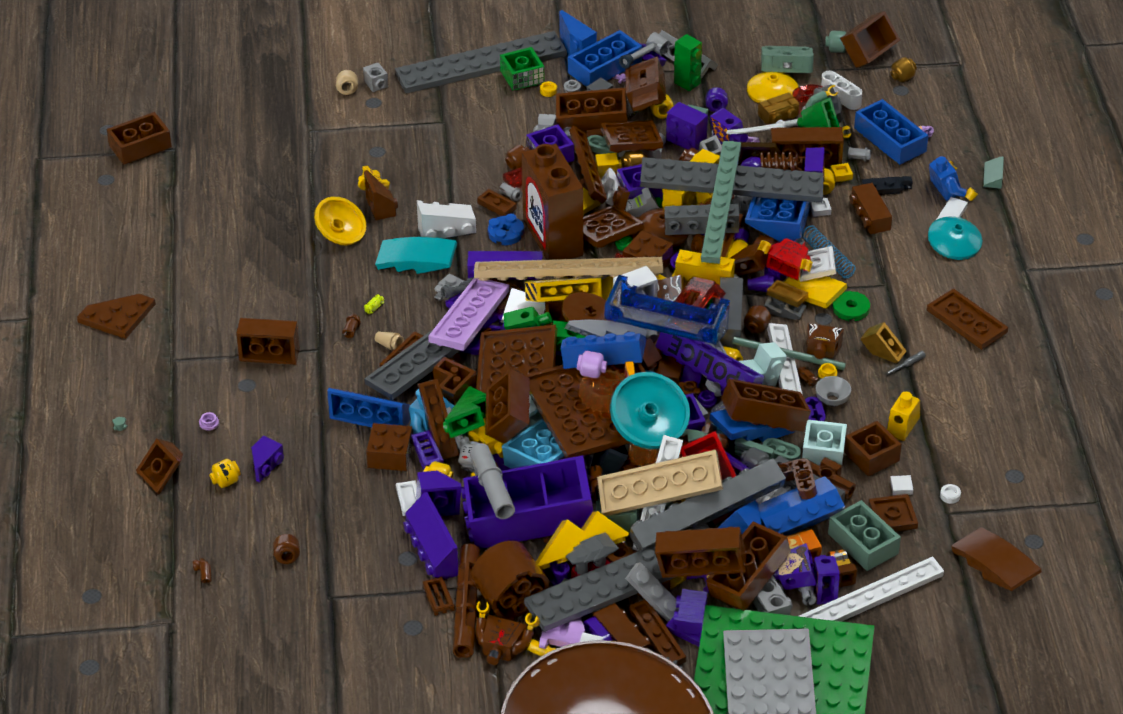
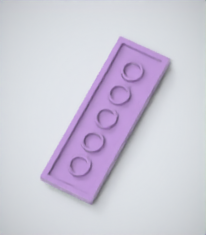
(468, 314)

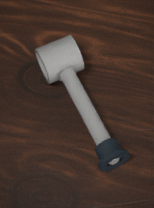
(654, 43)

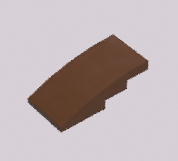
(996, 559)

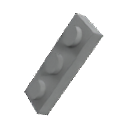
(652, 591)

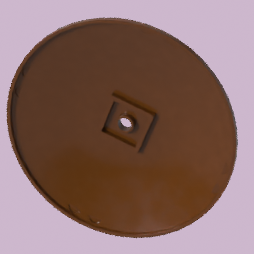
(604, 680)

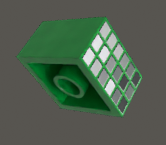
(522, 68)

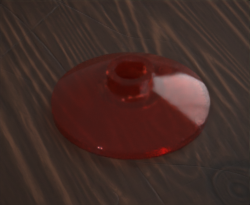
(804, 92)

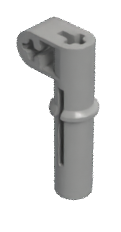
(491, 479)

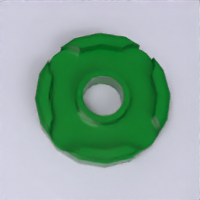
(856, 299)

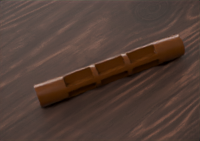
(465, 603)

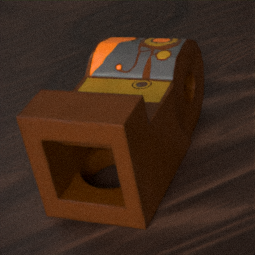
(845, 567)

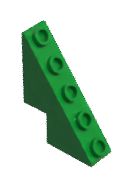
(467, 413)

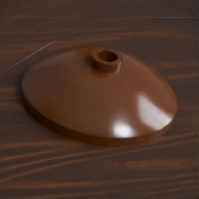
(655, 224)

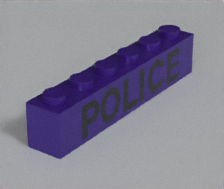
(706, 360)

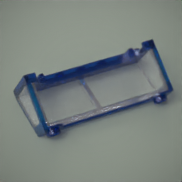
(666, 316)

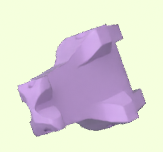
(563, 635)

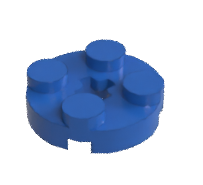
(498, 226)

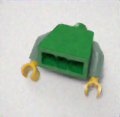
(820, 112)

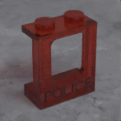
(704, 287)

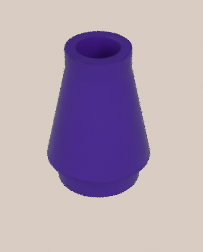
(761, 283)

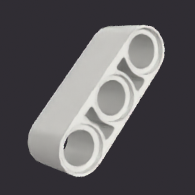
(849, 94)

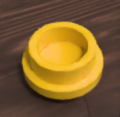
(827, 370)

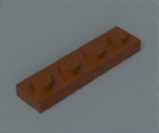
(436, 414)
(656, 632)

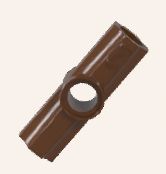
(835, 479)

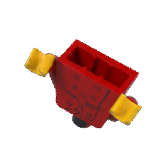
(787, 257)

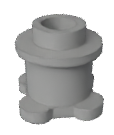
(572, 86)

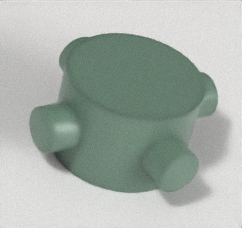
(119, 423)

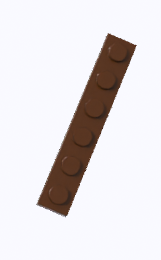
(588, 165)

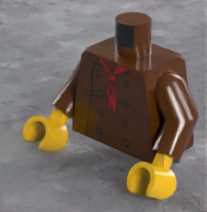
(503, 637)

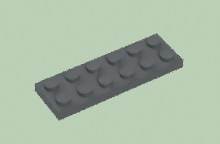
(408, 367)

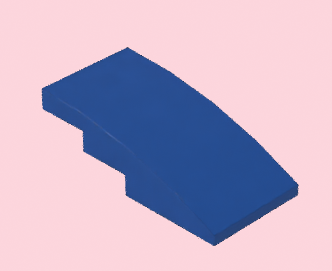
(744, 429)

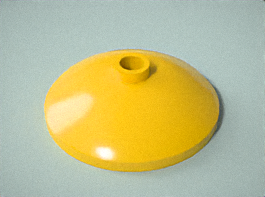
(770, 85)
(340, 220)

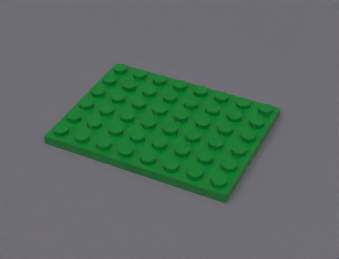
(837, 648)

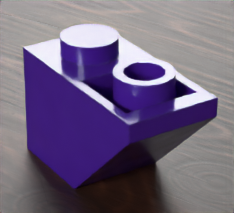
(266, 456)

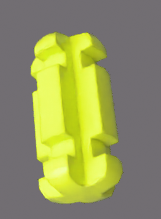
(374, 304)

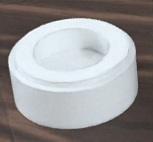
(950, 493)

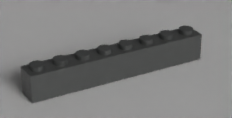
(707, 507)

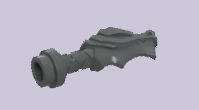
(448, 291)

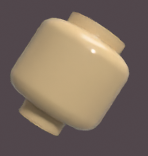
(346, 82)

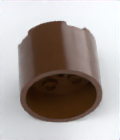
(506, 577)

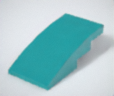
(416, 253)

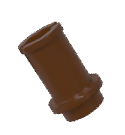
(353, 321)

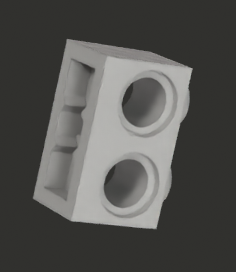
(772, 599)

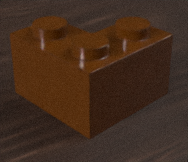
(453, 379)

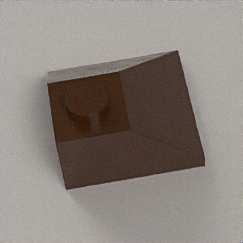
(379, 198)
(159, 464)

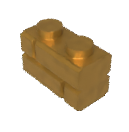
(778, 108)

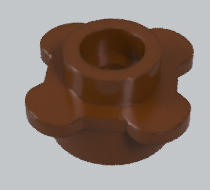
(689, 387)

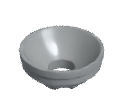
(833, 386)

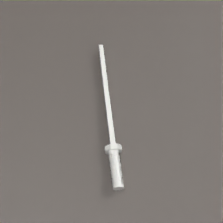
(779, 124)

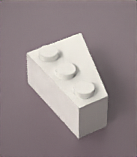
(445, 220)

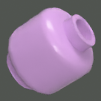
(591, 364)

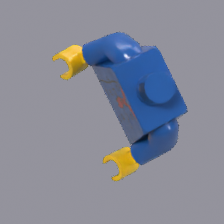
(945, 179)

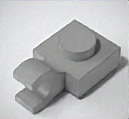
(449, 279)

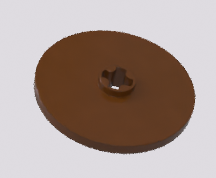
(583, 307)

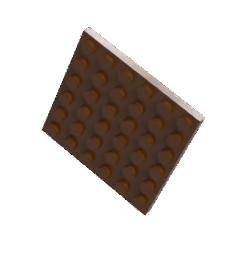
(573, 425)

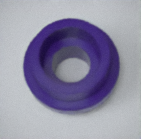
(707, 399)

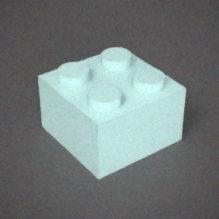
(824, 440)

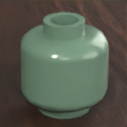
(834, 43)

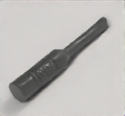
(908, 362)

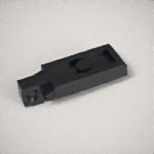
(890, 185)

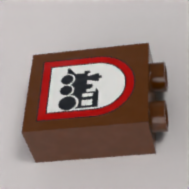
(552, 202)

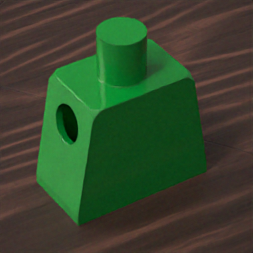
(525, 318)

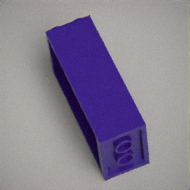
(541, 498)

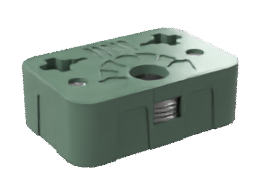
(787, 59)

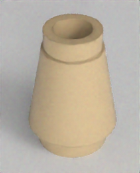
(389, 339)

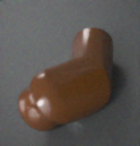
(204, 568)

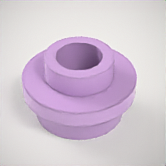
(209, 421)

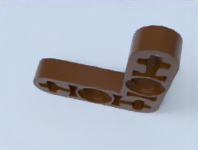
(792, 471)

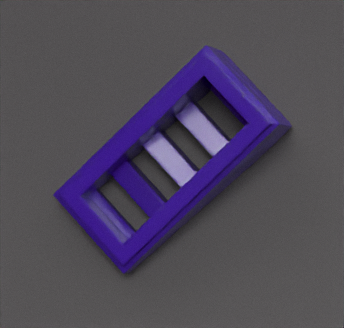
(426, 461)

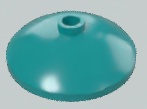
(955, 238)

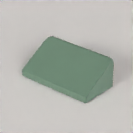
(993, 173)

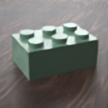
(864, 535)

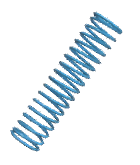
(814, 247)

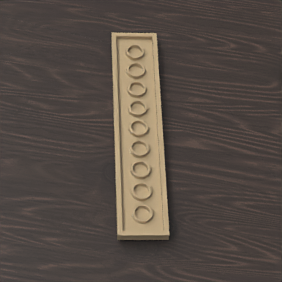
(567, 267)

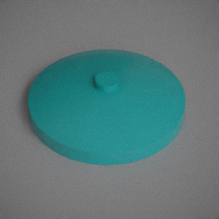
(649, 407)

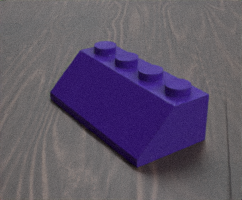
(431, 538)

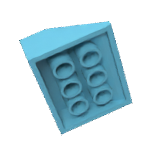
(531, 447)

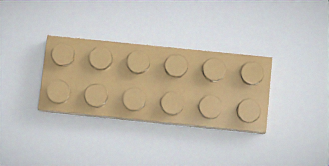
(660, 483)

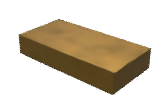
(787, 293)

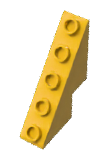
(570, 535)

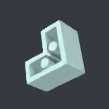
(768, 362)

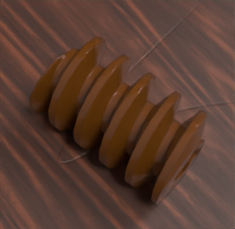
(782, 162)

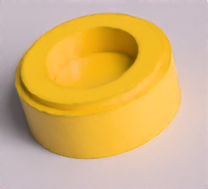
(548, 89)

